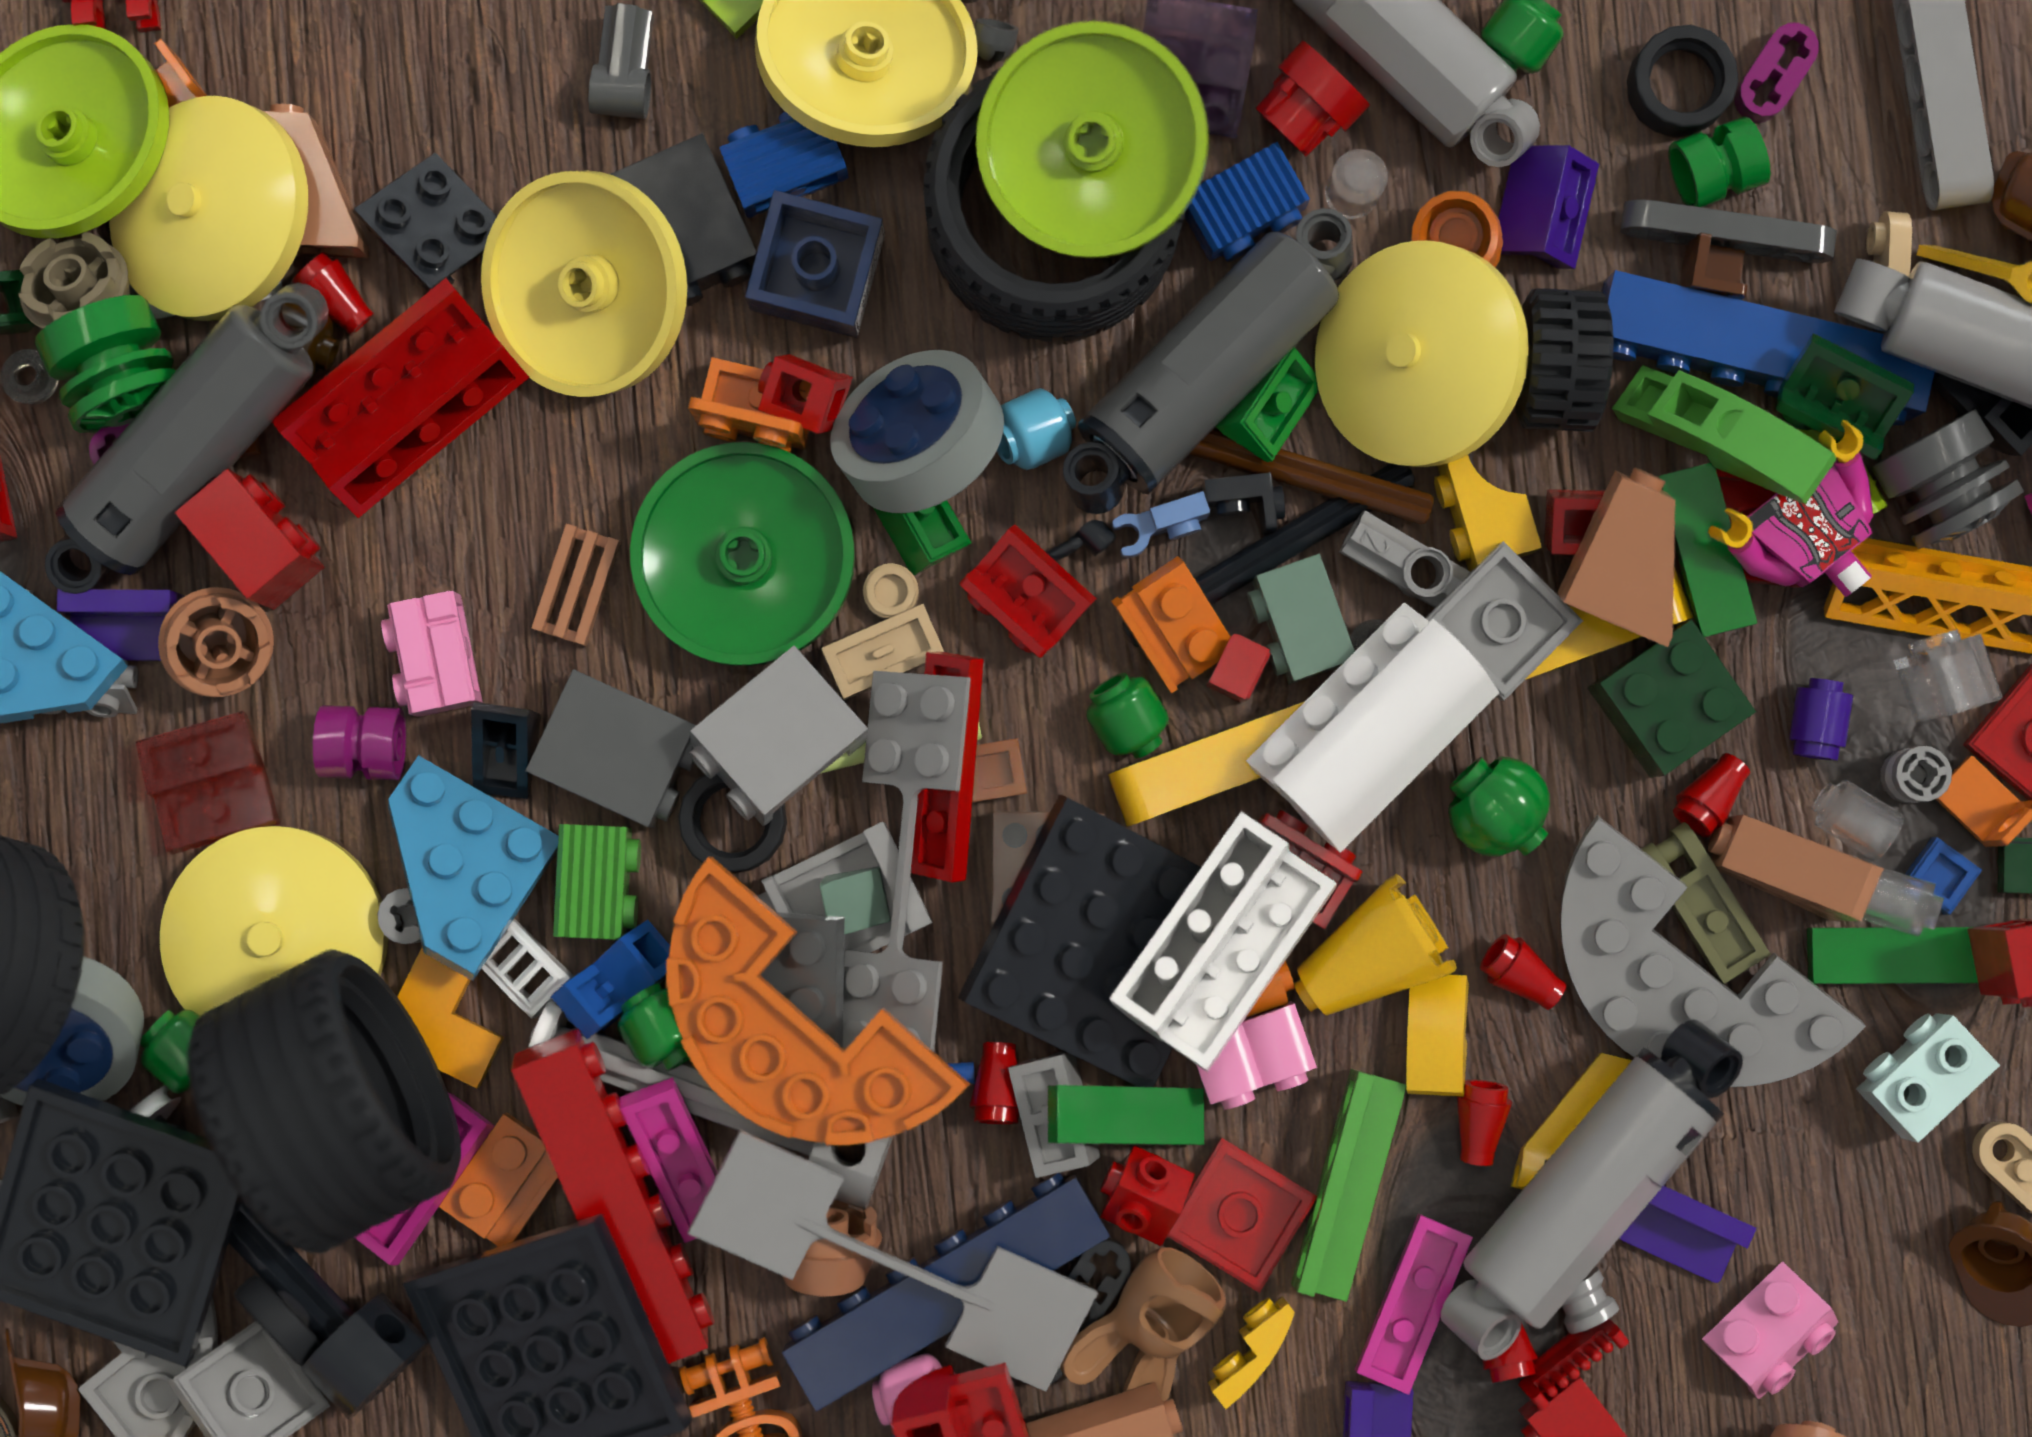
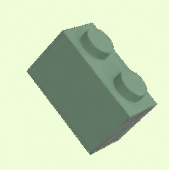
(1301, 619)

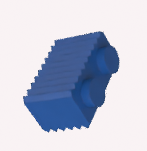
(780, 159)
(1245, 203)

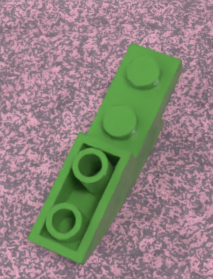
(1726, 430)

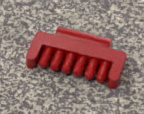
(1566, 1356)

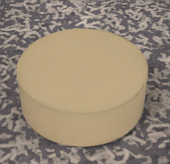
(890, 590)

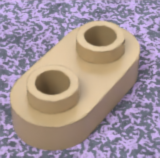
(1891, 241)
(2014, 1170)

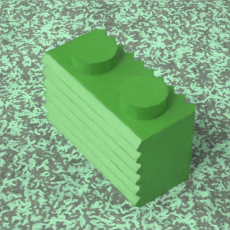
(595, 882)

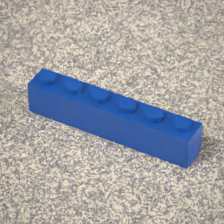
(1734, 337)

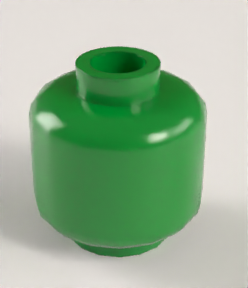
(1523, 33)
(1127, 716)
(652, 1029)
(167, 1049)

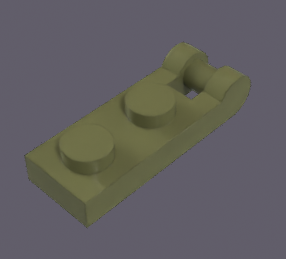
(1709, 908)

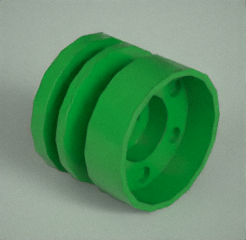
(107, 361)

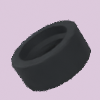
(1709, 49)
(699, 846)

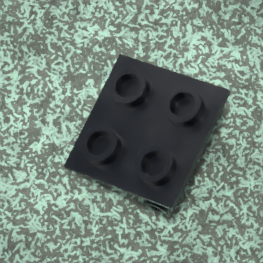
(429, 221)

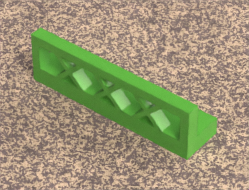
(1348, 1185)

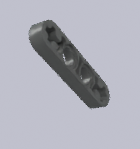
(1729, 229)

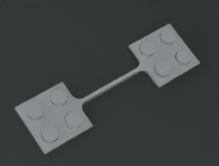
(916, 746)
(776, 1205)

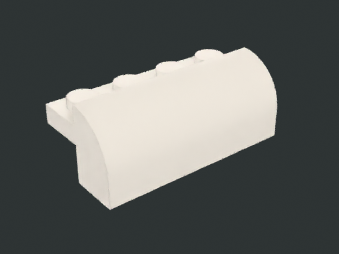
(1374, 725)
(1223, 942)

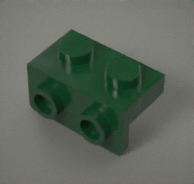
(1838, 385)

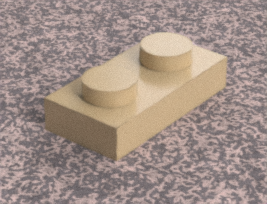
(888, 646)

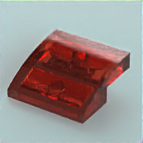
(207, 782)

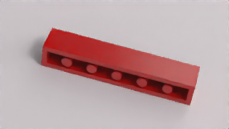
(606, 1178)

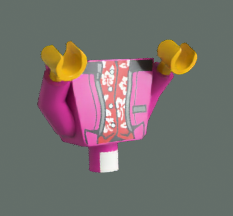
(1801, 541)

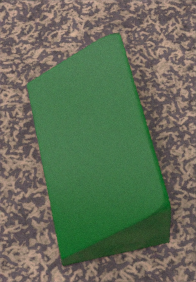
(1272, 408)
(925, 535)

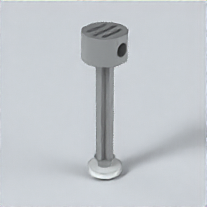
(701, 1100)

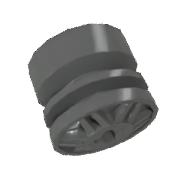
(1948, 480)

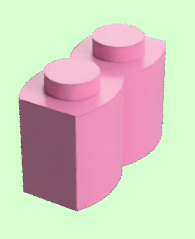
(1260, 1053)

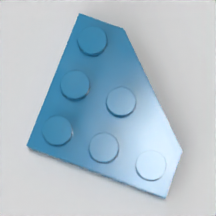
(47, 659)
(464, 863)

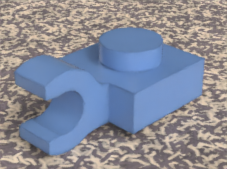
(1176, 518)

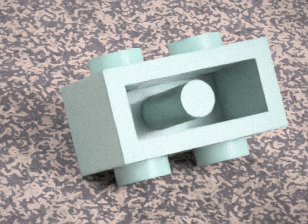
(1926, 1075)

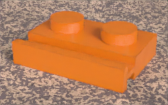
(1173, 623)
(502, 1183)

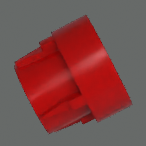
(1310, 100)

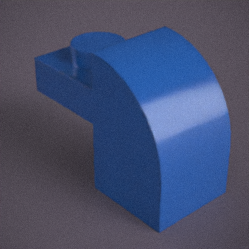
(629, 966)

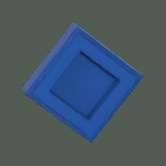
(1947, 869)

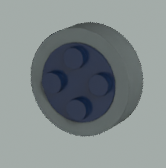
(917, 431)
(97, 1040)

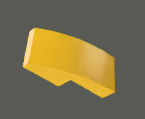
(1437, 1037)
(1264, 1334)

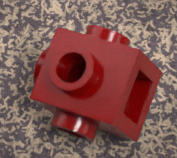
(1145, 1194)

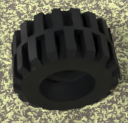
(1566, 360)

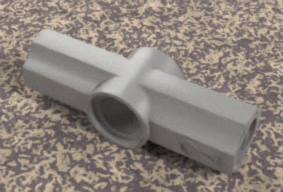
(1392, 554)

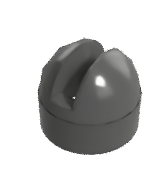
(995, 39)

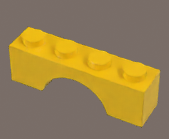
(1483, 514)

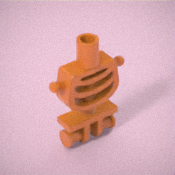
(745, 1420)

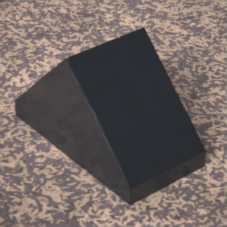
(502, 748)

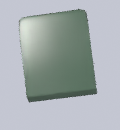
(857, 897)

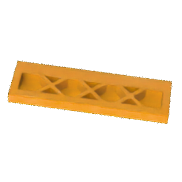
(1939, 576)

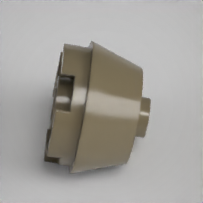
(70, 276)

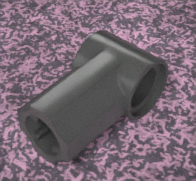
(621, 78)

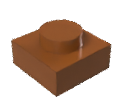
(998, 771)

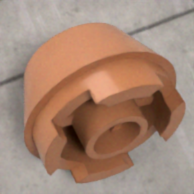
(215, 642)
(833, 1268)

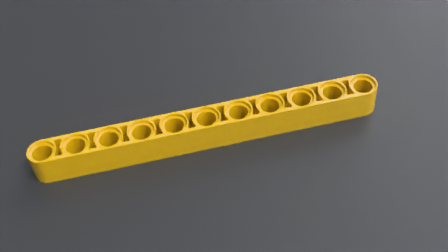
(1220, 760)

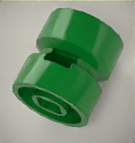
(1728, 160)

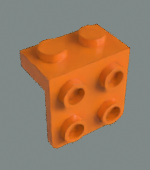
(732, 404)

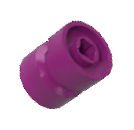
(359, 742)

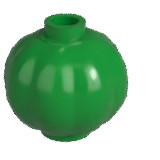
(1499, 807)

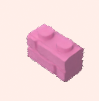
(432, 654)

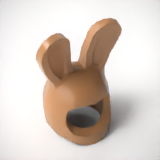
(1161, 1311)

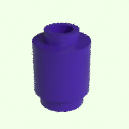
(1820, 719)

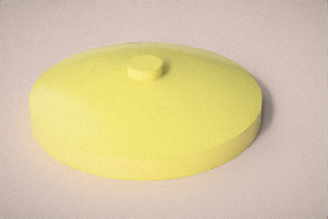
(866, 66)
(217, 212)
(584, 283)
(1422, 354)
(262, 908)

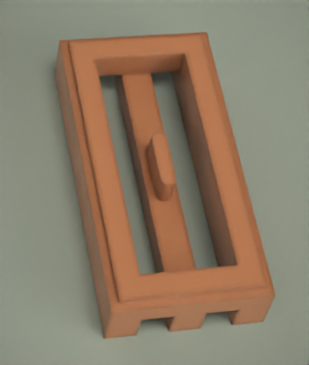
(555, 578)

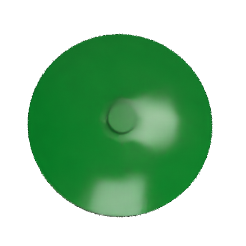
(742, 553)

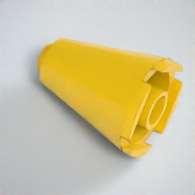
(1374, 953)

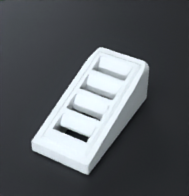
(531, 1004)

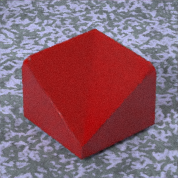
(1239, 668)

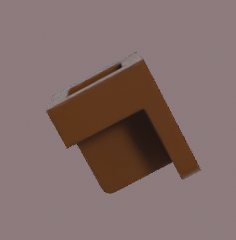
(1713, 268)

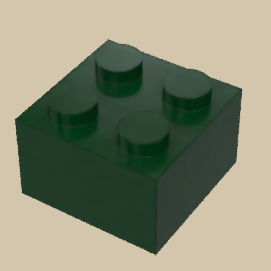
(1671, 700)

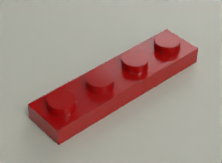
(945, 815)

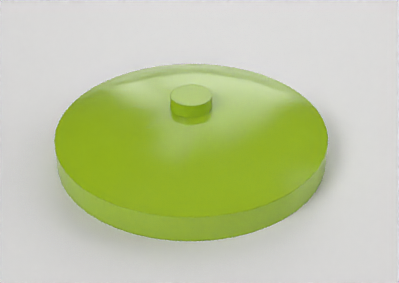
(76, 129)
(1092, 139)

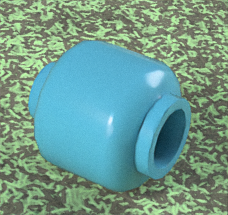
(1035, 429)

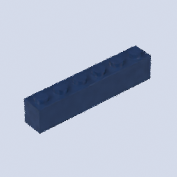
(908, 1315)

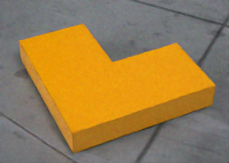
(455, 1042)

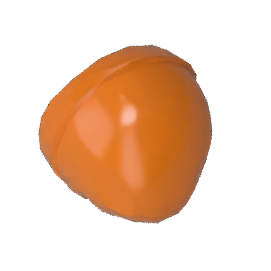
(1461, 221)

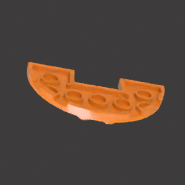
(766, 1051)

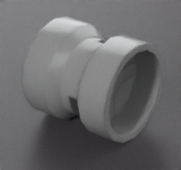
(1903, 776)

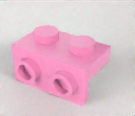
(1773, 1331)

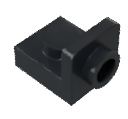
(1236, 493)

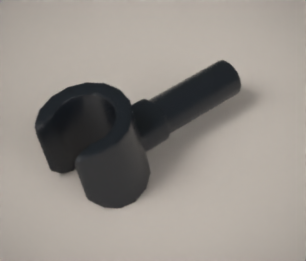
(1093, 535)

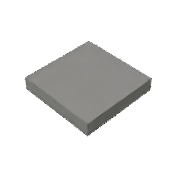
(1506, 618)
(248, 1389)

